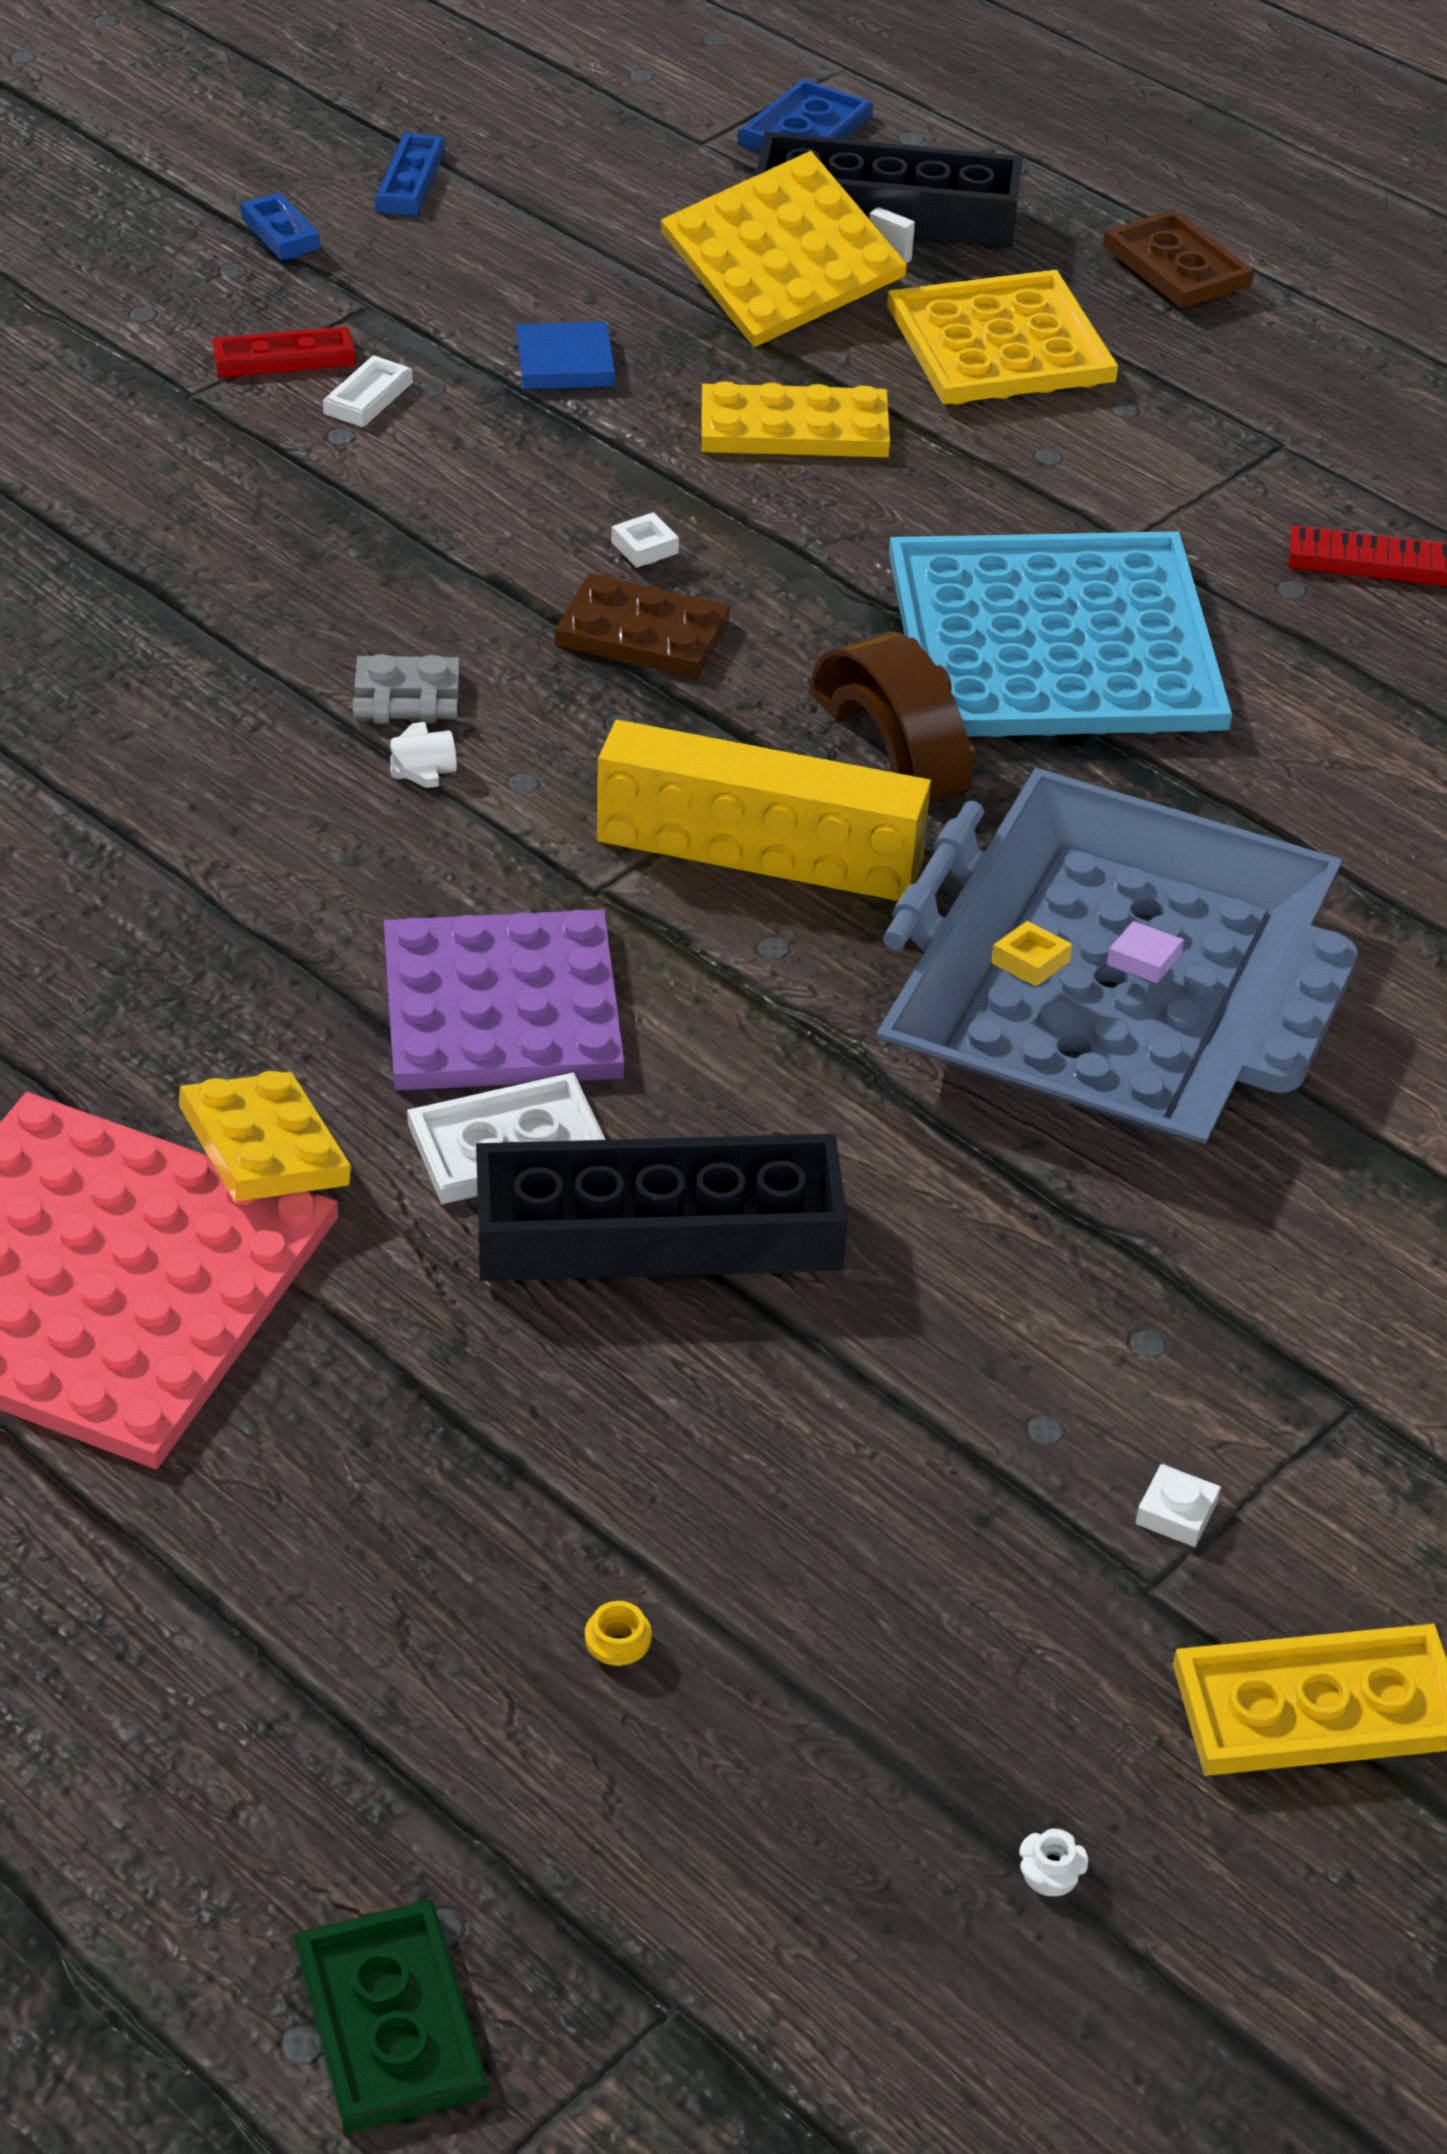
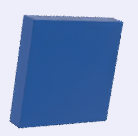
(565, 355)

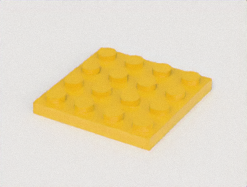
(783, 248)
(1001, 337)

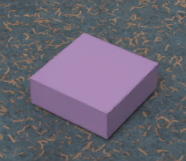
(1145, 952)

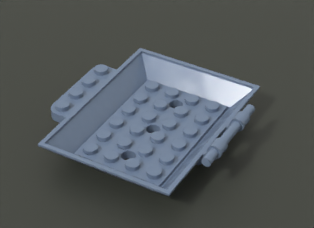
(1082, 864)

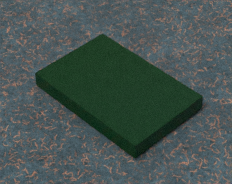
(389, 2016)

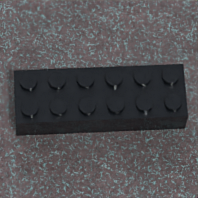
(942, 190)
(660, 1207)

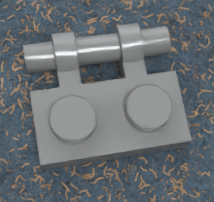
(406, 688)

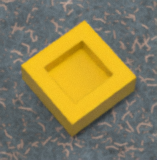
(1031, 953)

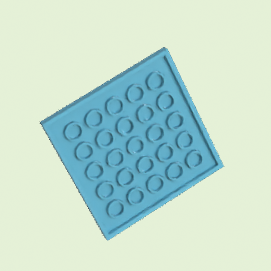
(1063, 631)

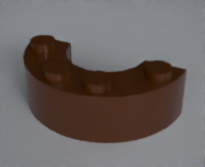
(908, 702)

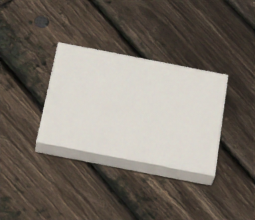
(520, 1113)

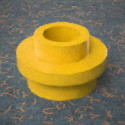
(618, 1619)

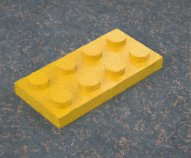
(794, 420)
(1315, 1698)

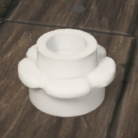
(1051, 1876)

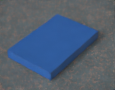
(808, 111)

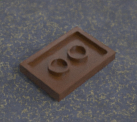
(1178, 258)
(642, 625)

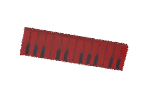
(1368, 555)

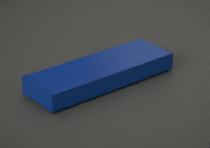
(410, 174)

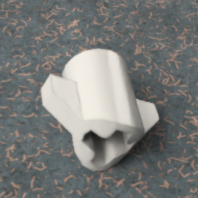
(422, 755)

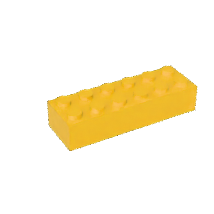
(761, 810)

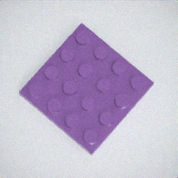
(501, 999)

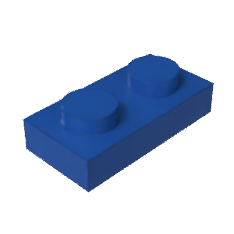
(280, 226)

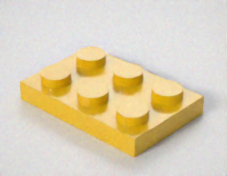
(264, 1136)

